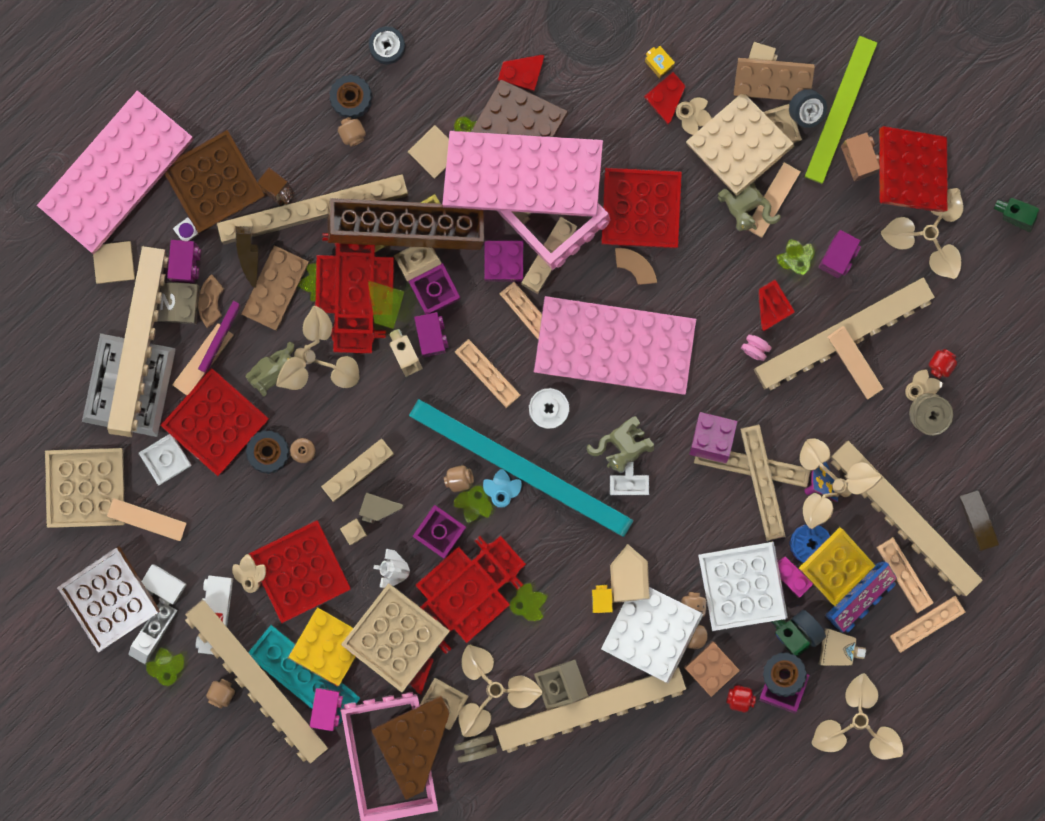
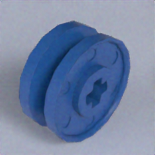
(800, 538)

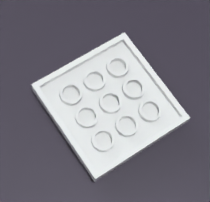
(743, 586)
(653, 634)

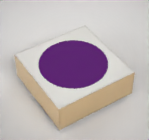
(186, 230)

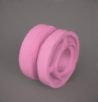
(756, 347)

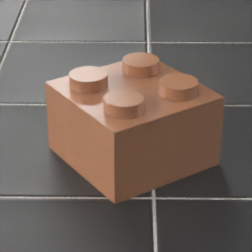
(861, 156)
(711, 668)

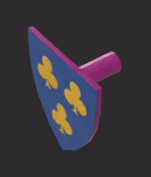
(821, 483)

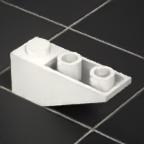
(152, 633)

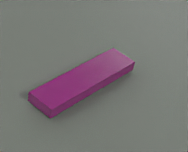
(219, 337)

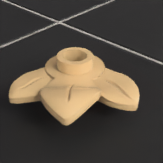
(696, 117)
(923, 384)
(247, 572)

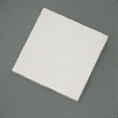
(165, 459)

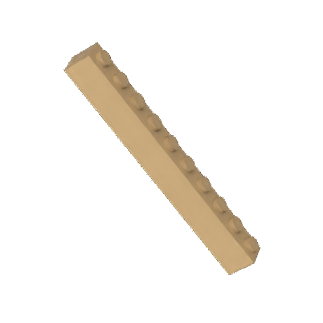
(310, 209)
(857, 326)
(137, 342)
(911, 525)
(256, 681)
(587, 709)

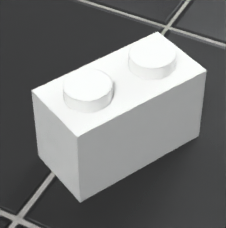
(163, 585)

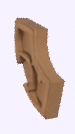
(636, 265)
(208, 301)

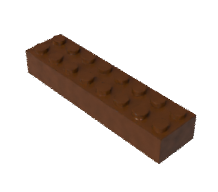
(404, 224)

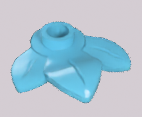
(501, 485)

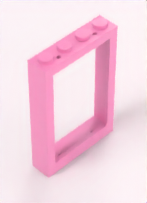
(569, 247)
(390, 811)

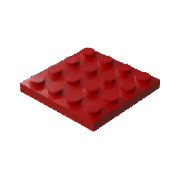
(913, 169)
(642, 207)
(214, 422)
(300, 571)

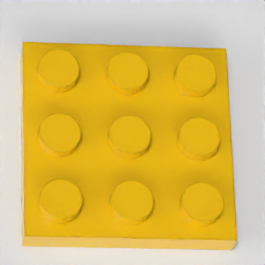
(837, 566)
(321, 648)

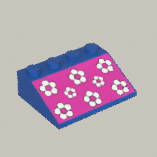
(864, 594)

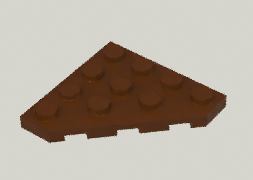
(412, 743)

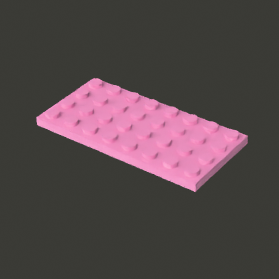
(115, 172)
(523, 173)
(614, 345)

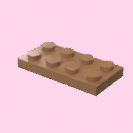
(772, 78)
(275, 288)

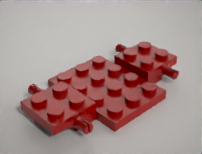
(345, 293)
(466, 592)

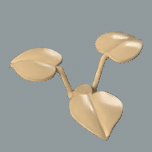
(943, 262)
(293, 373)
(861, 479)
(521, 691)
(859, 694)

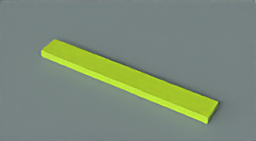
(840, 109)

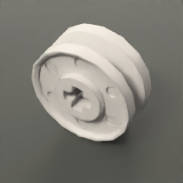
(560, 408)

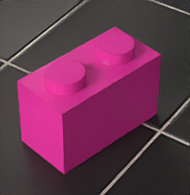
(793, 578)
(325, 709)

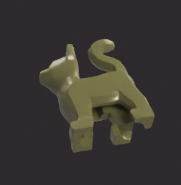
(744, 203)
(266, 371)
(624, 441)

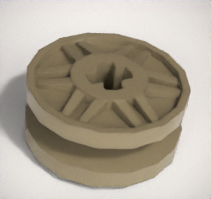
(940, 417)
(475, 748)

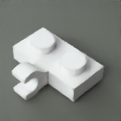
(629, 483)

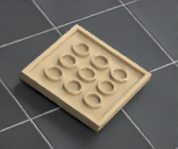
(740, 144)
(83, 486)
(395, 637)

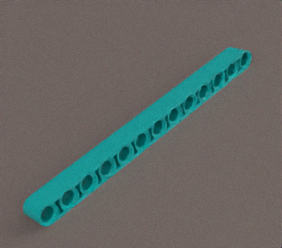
(521, 468)

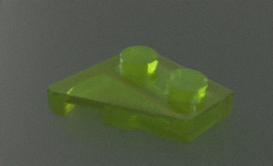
(385, 303)

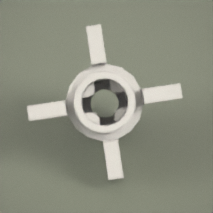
(394, 569)

